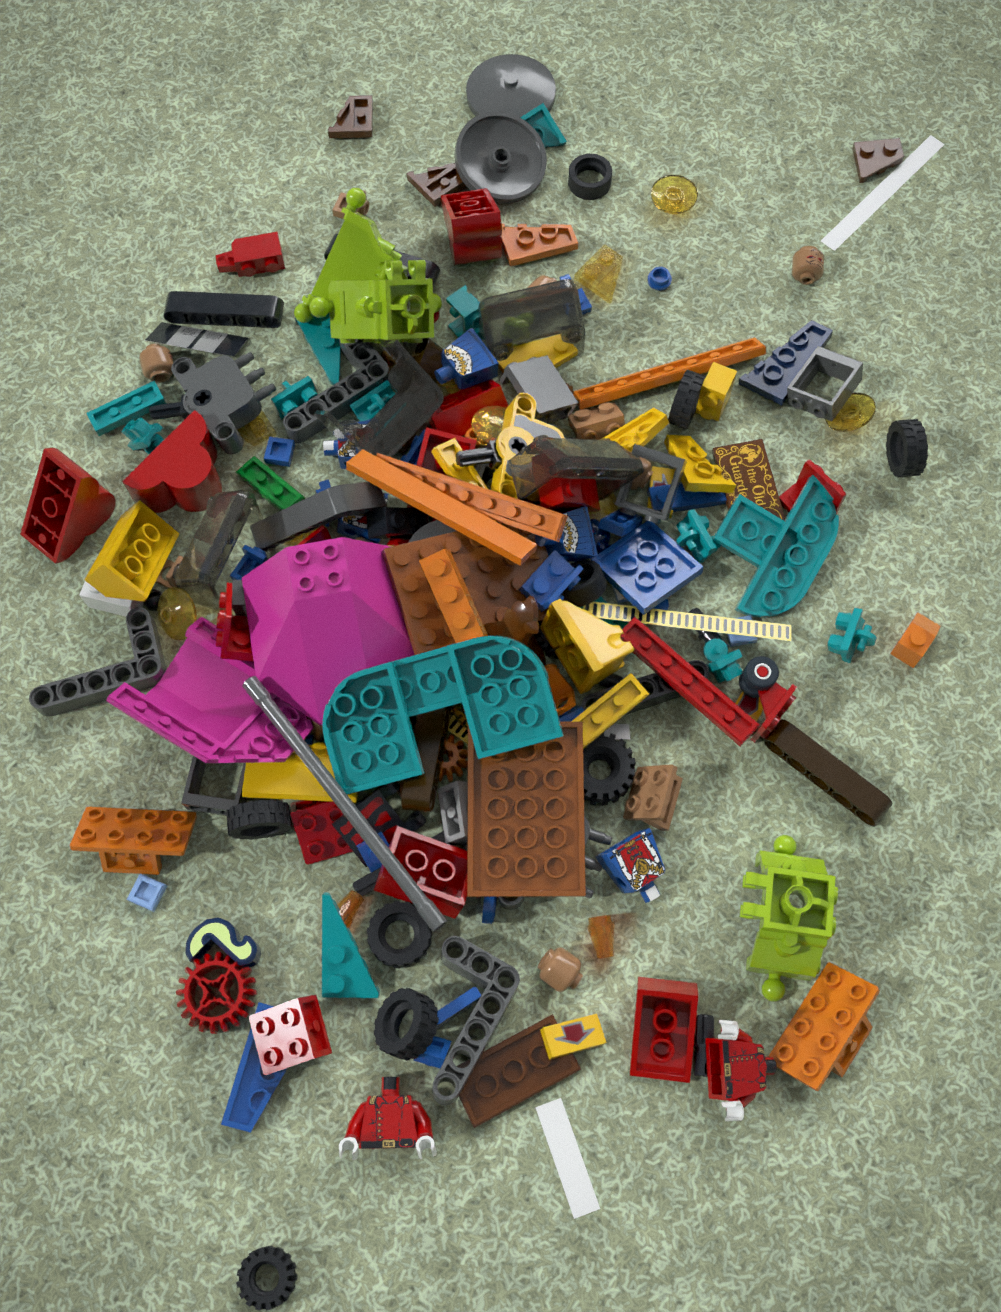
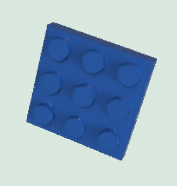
(647, 566)

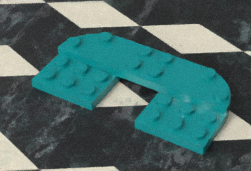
(492, 676)

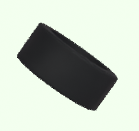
(591, 162)
(589, 590)

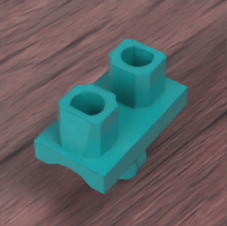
(293, 396)
(373, 402)
(143, 435)
(696, 537)
(853, 625)
(723, 663)

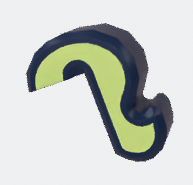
(227, 938)

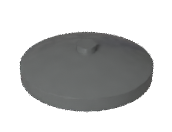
(510, 85)
(500, 155)

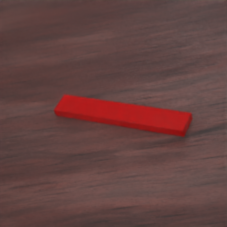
(689, 682)

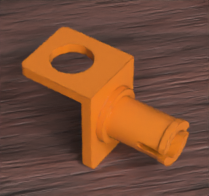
(560, 689)

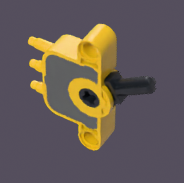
(517, 432)

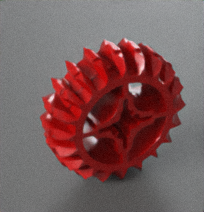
(196, 977)

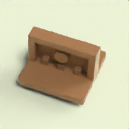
(653, 795)

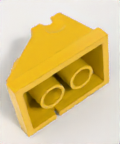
(586, 644)

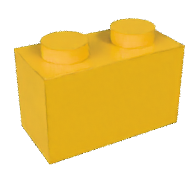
(715, 391)

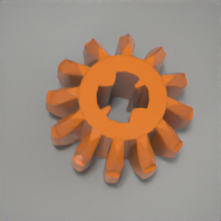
(456, 759)

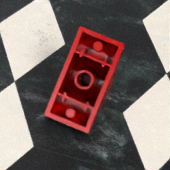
(472, 226)
(178, 470)
(64, 506)

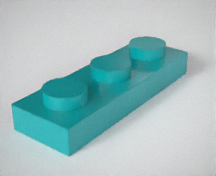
(125, 408)

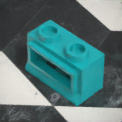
(466, 307)

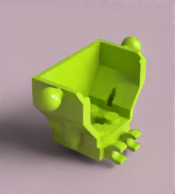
(355, 255)
(379, 307)
(789, 937)

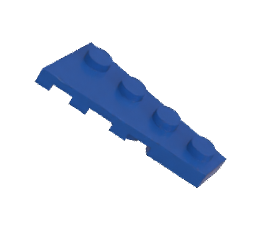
(250, 1088)

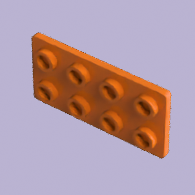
(133, 837)
(826, 1028)

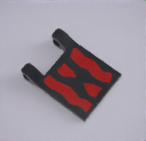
(380, 816)

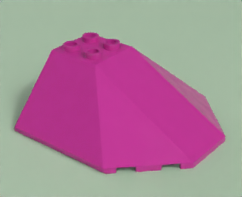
(320, 618)
(206, 708)

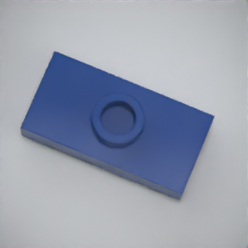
(620, 523)

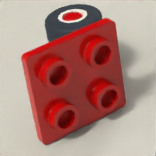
(760, 682)

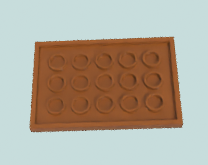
(487, 575)
(528, 819)

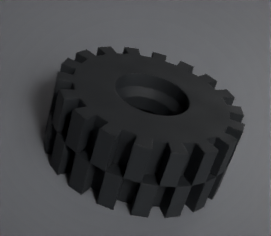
(621, 766)

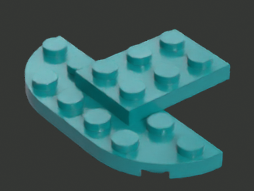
(783, 551)

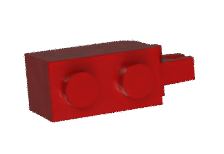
(253, 255)

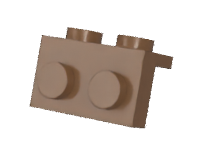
(596, 422)

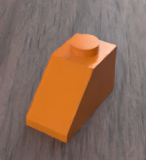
(915, 640)

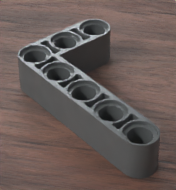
(342, 391)
(317, 511)
(110, 675)
(479, 1017)

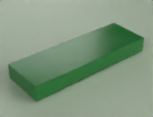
(268, 484)

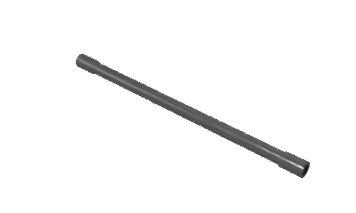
(424, 906)

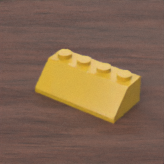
(133, 555)
(288, 779)

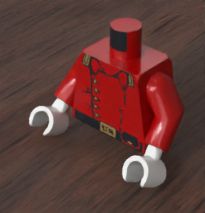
(736, 1069)
(389, 1123)

